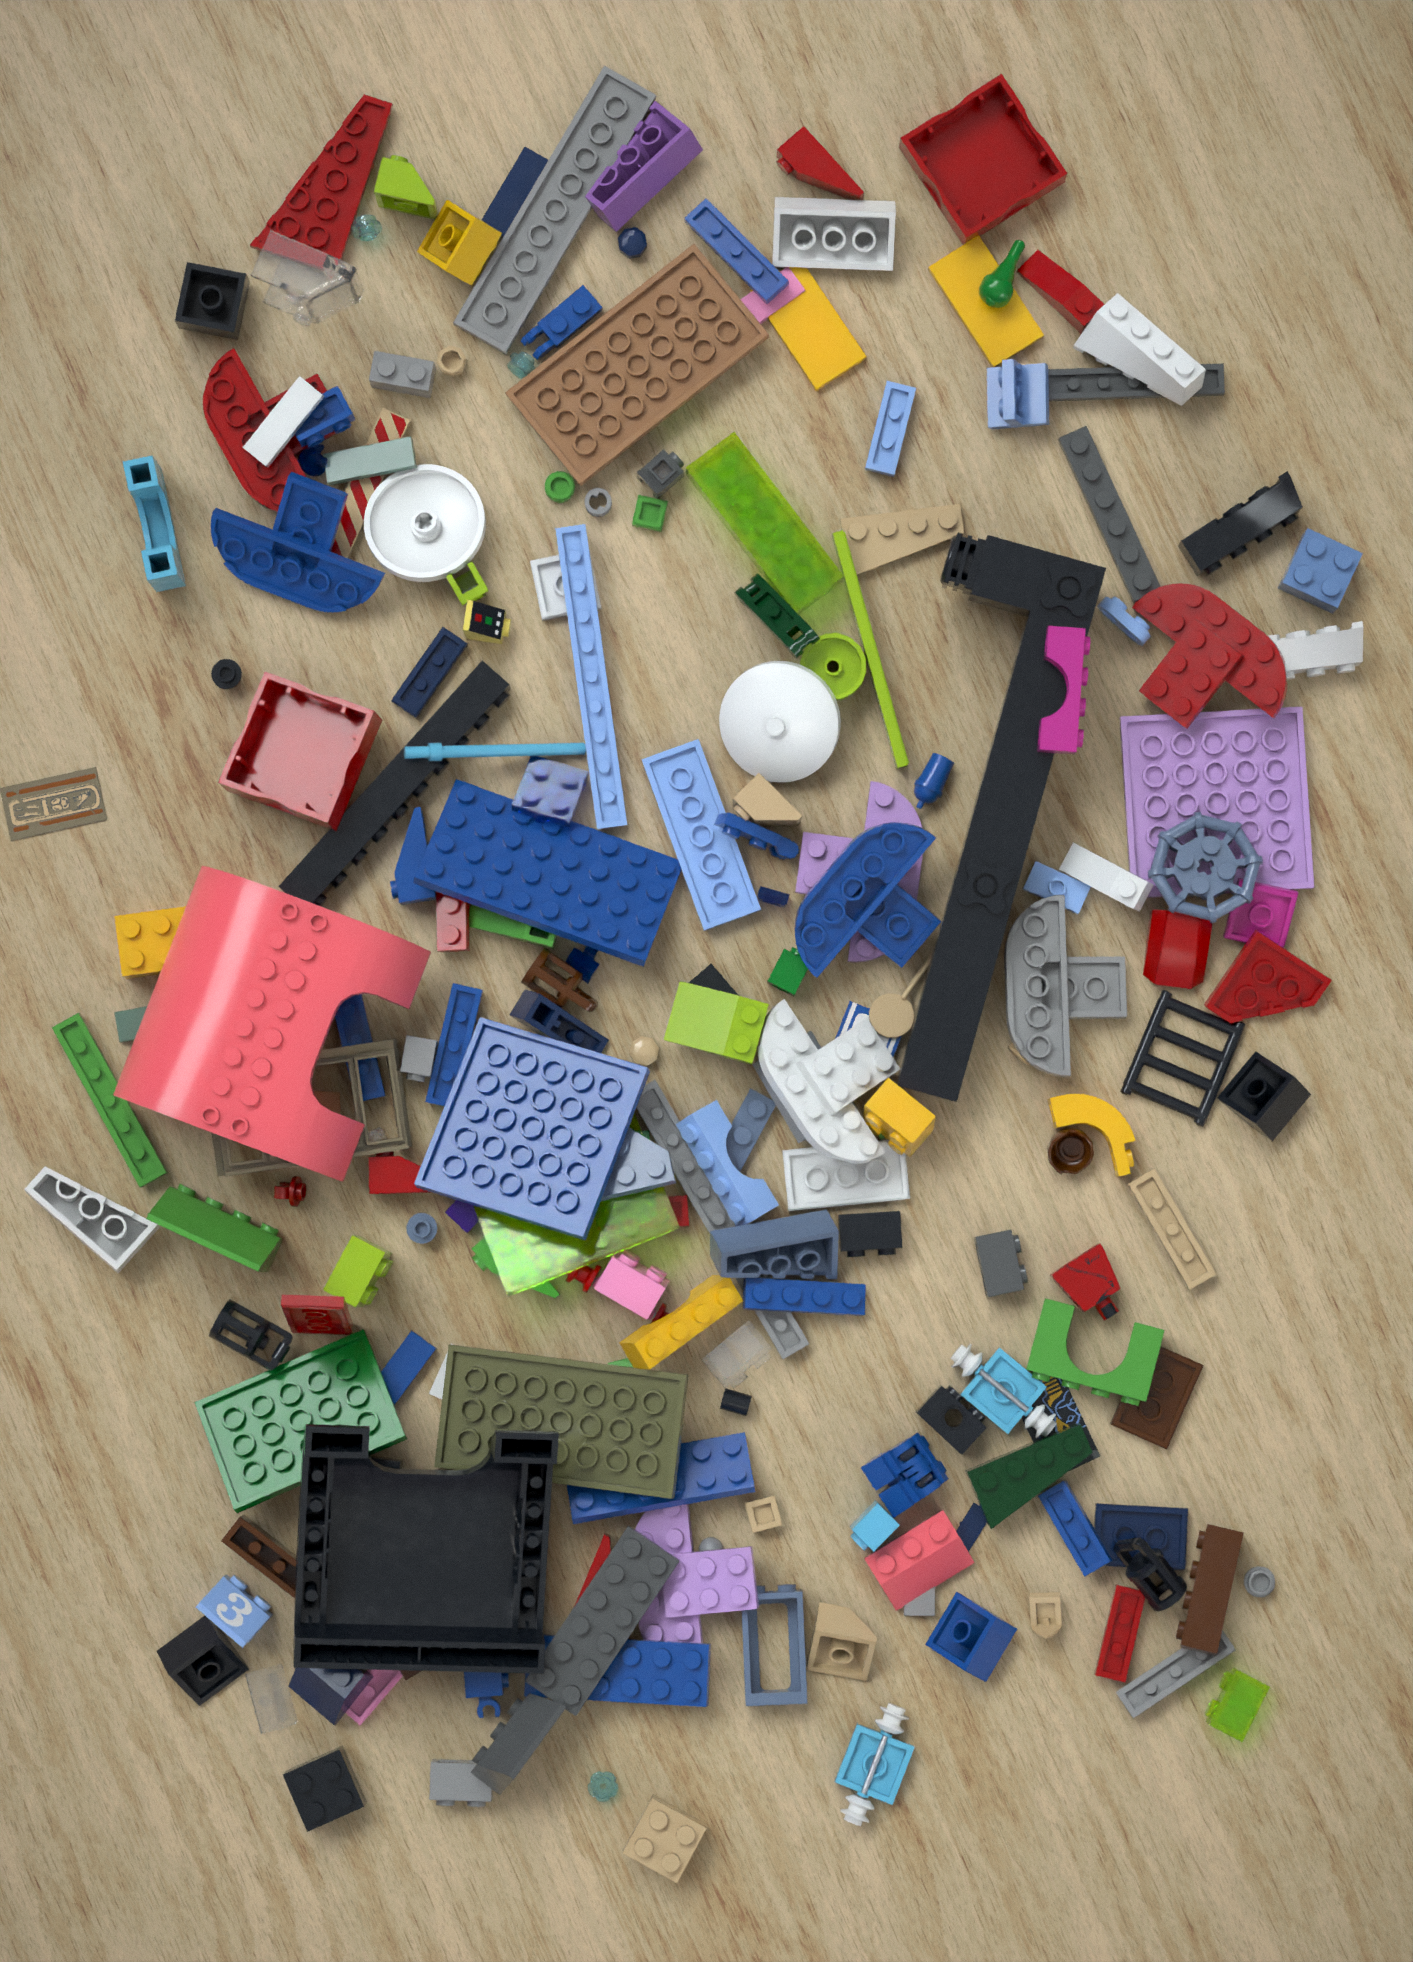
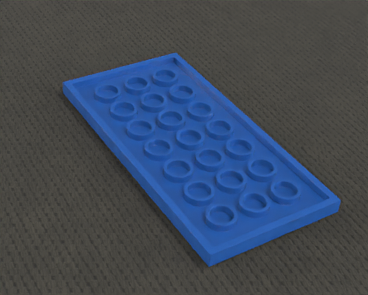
(549, 874)

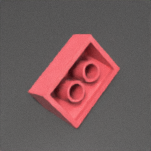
(919, 1560)

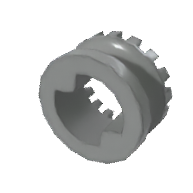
(600, 511)

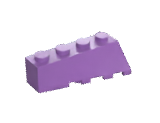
(643, 167)

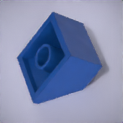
(971, 1637)

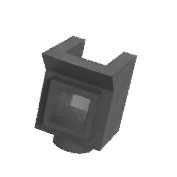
(661, 473)

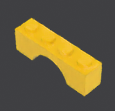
(661, 1338)

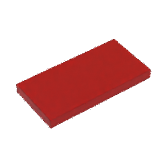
(317, 1314)

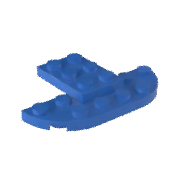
(296, 554)
(864, 896)

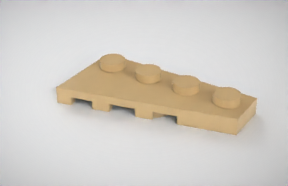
(897, 535)

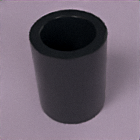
(735, 1402)

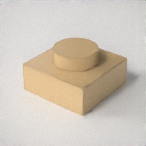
(763, 1513)

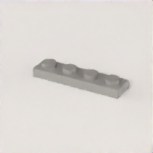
(1169, 1676)

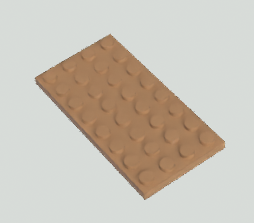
(637, 365)

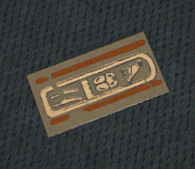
(53, 804)

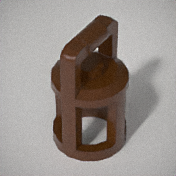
(566, 989)

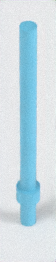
(436, 751)

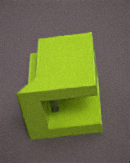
(469, 585)

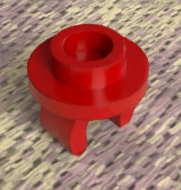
(293, 1190)

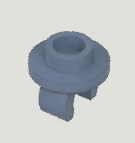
(421, 1228)

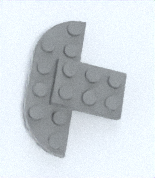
(1050, 988)

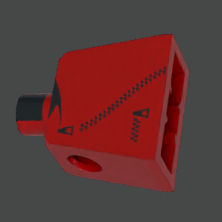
(1089, 1281)

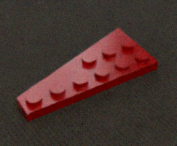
(330, 191)

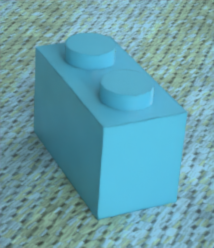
(873, 1527)

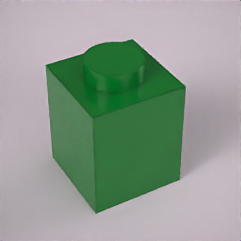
(788, 972)

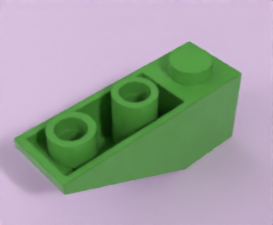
(504, 926)

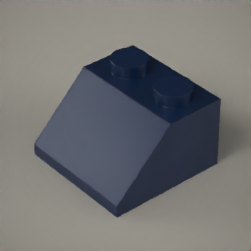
(329, 1690)

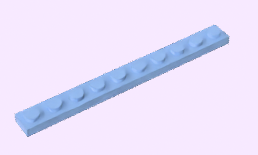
(591, 676)

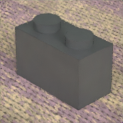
(1000, 1263)

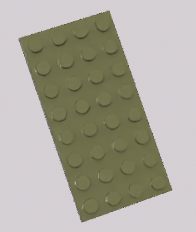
(612, 1421)

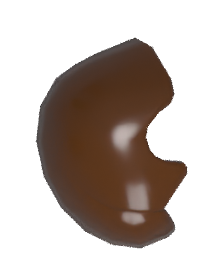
(1070, 1151)

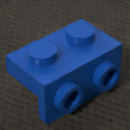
(328, 416)

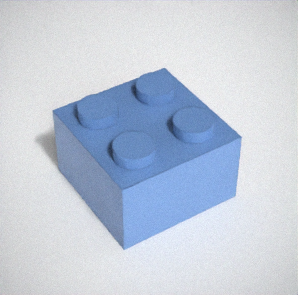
(1320, 570)

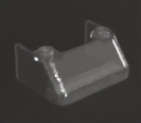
(306, 280)

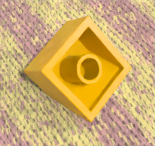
(459, 242)

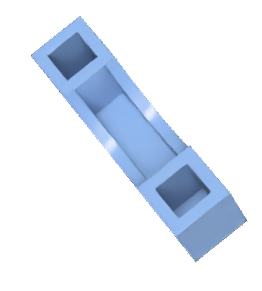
(706, 1137)

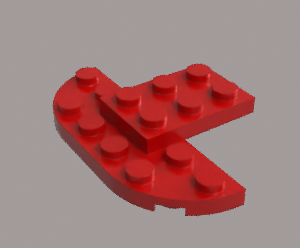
(234, 414)
(1210, 648)

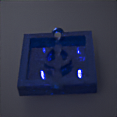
(550, 791)

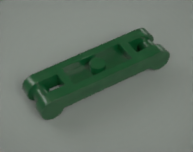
(776, 615)

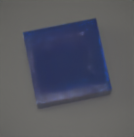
(773, 897)

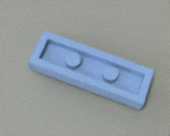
(890, 428)

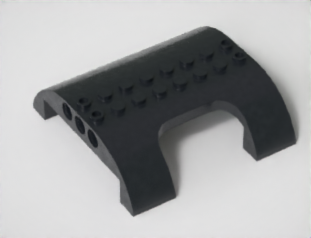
(421, 1559)

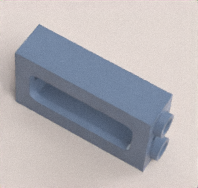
(798, 1689)

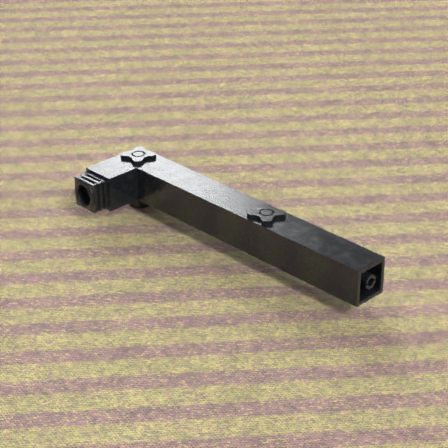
(1049, 593)

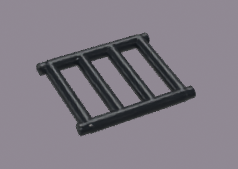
(1143, 1058)

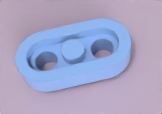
(1115, 611)

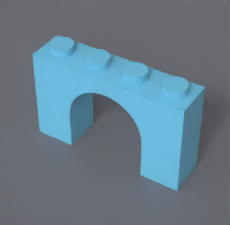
(162, 554)

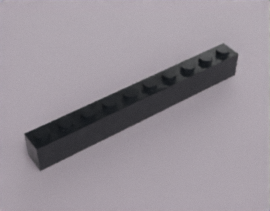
(395, 787)

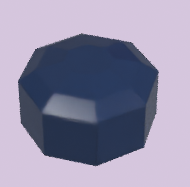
(632, 242)

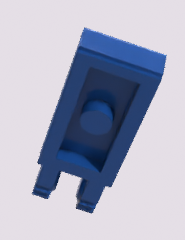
(563, 321)
(759, 836)

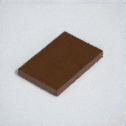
(1166, 1401)

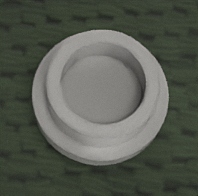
(1259, 1581)

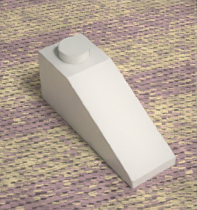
(1106, 877)

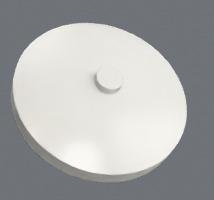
(424, 523)
(780, 721)

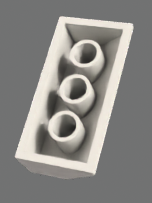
(834, 233)

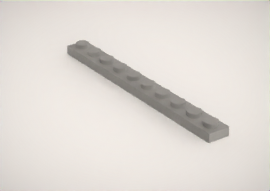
(662, 1124)

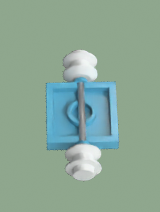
(1003, 1390)
(874, 1764)

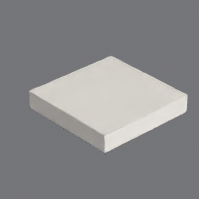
(550, 588)

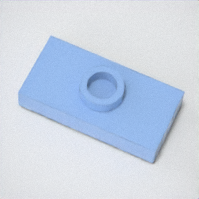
(1049, 882)

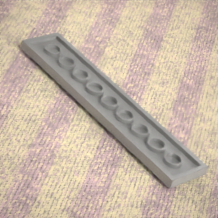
(553, 211)

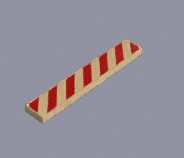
(387, 427)

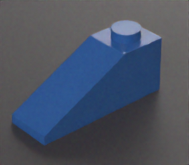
(408, 864)

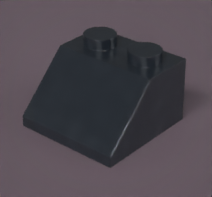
(1264, 1095)
(202, 1660)

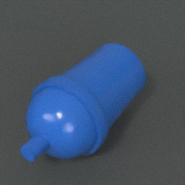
(932, 779)

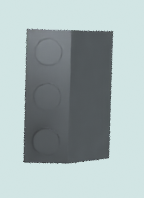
(515, 1741)

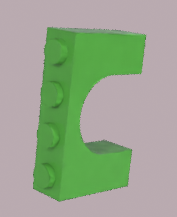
(1129, 1379)

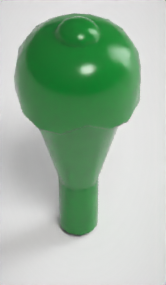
(997, 287)

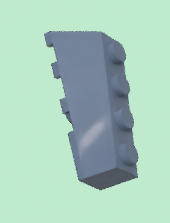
(778, 1247)

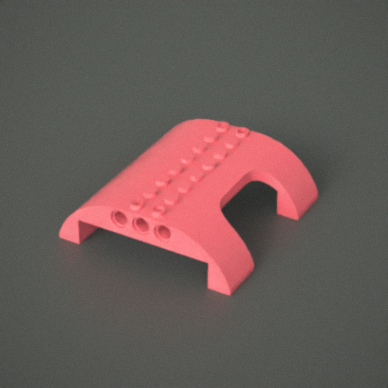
(249, 1012)

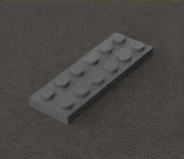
(603, 1619)

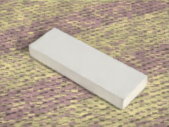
(283, 421)

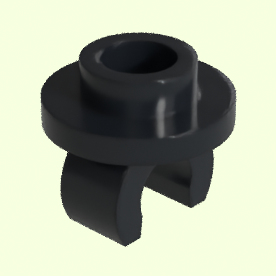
(226, 674)

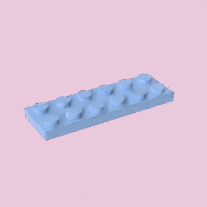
(706, 855)

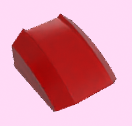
(1176, 949)

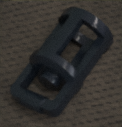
(255, 1338)
(1143, 1565)

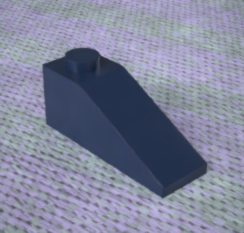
(554, 1022)

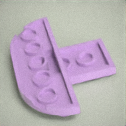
(821, 850)
(699, 1583)

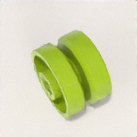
(848, 657)

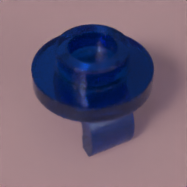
(312, 460)

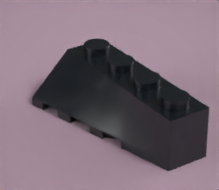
(1242, 526)

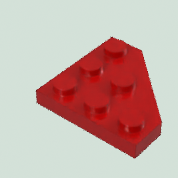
(1265, 982)

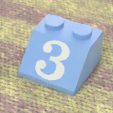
(235, 1609)

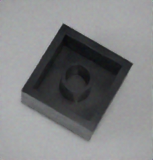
(212, 301)
(324, 1788)

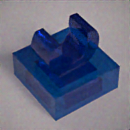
(584, 962)

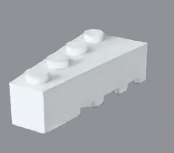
(99, 1223)

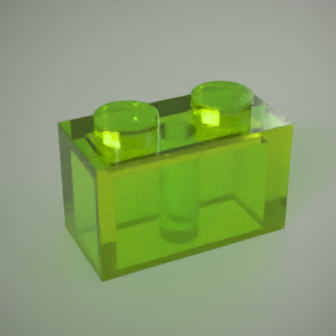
(1236, 1703)

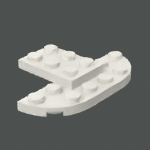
(823, 1082)

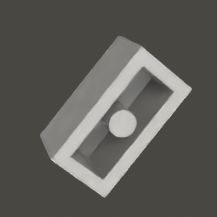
(402, 374)
(453, 1782)

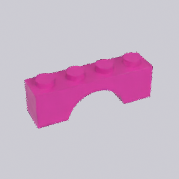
(1065, 650)

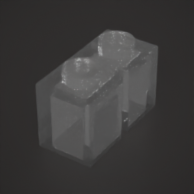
(738, 1354)

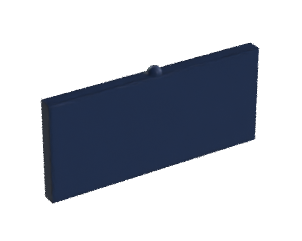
(971, 1526)

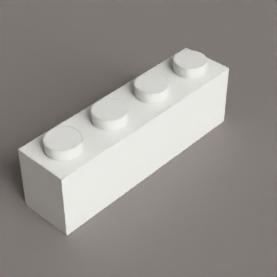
(1141, 350)
(1322, 650)

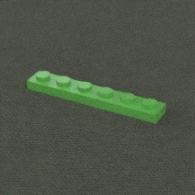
(114, 1111)

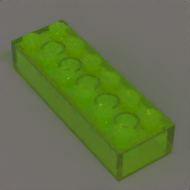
(764, 523)

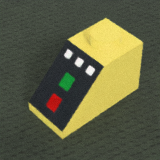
(485, 623)

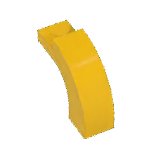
(1099, 1114)

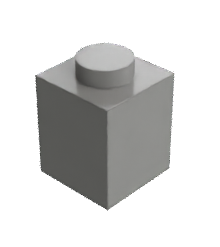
(418, 1058)

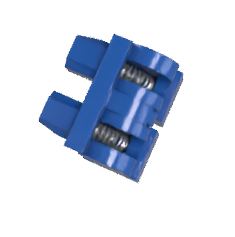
(908, 1471)

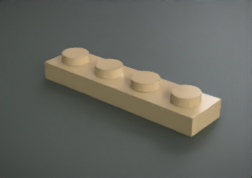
(1171, 1229)

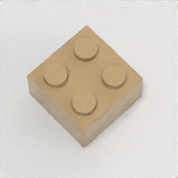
(664, 1838)

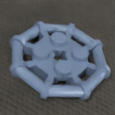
(1209, 850)

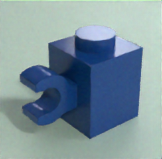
(485, 1686)

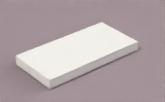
(825, 1182)

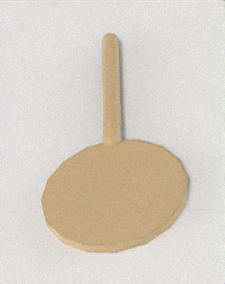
(892, 1013)

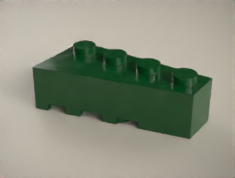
(1021, 1474)

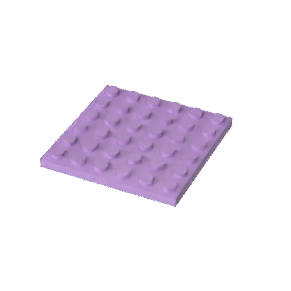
(1226, 768)

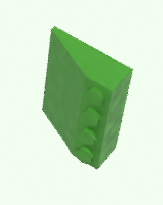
(216, 1228)

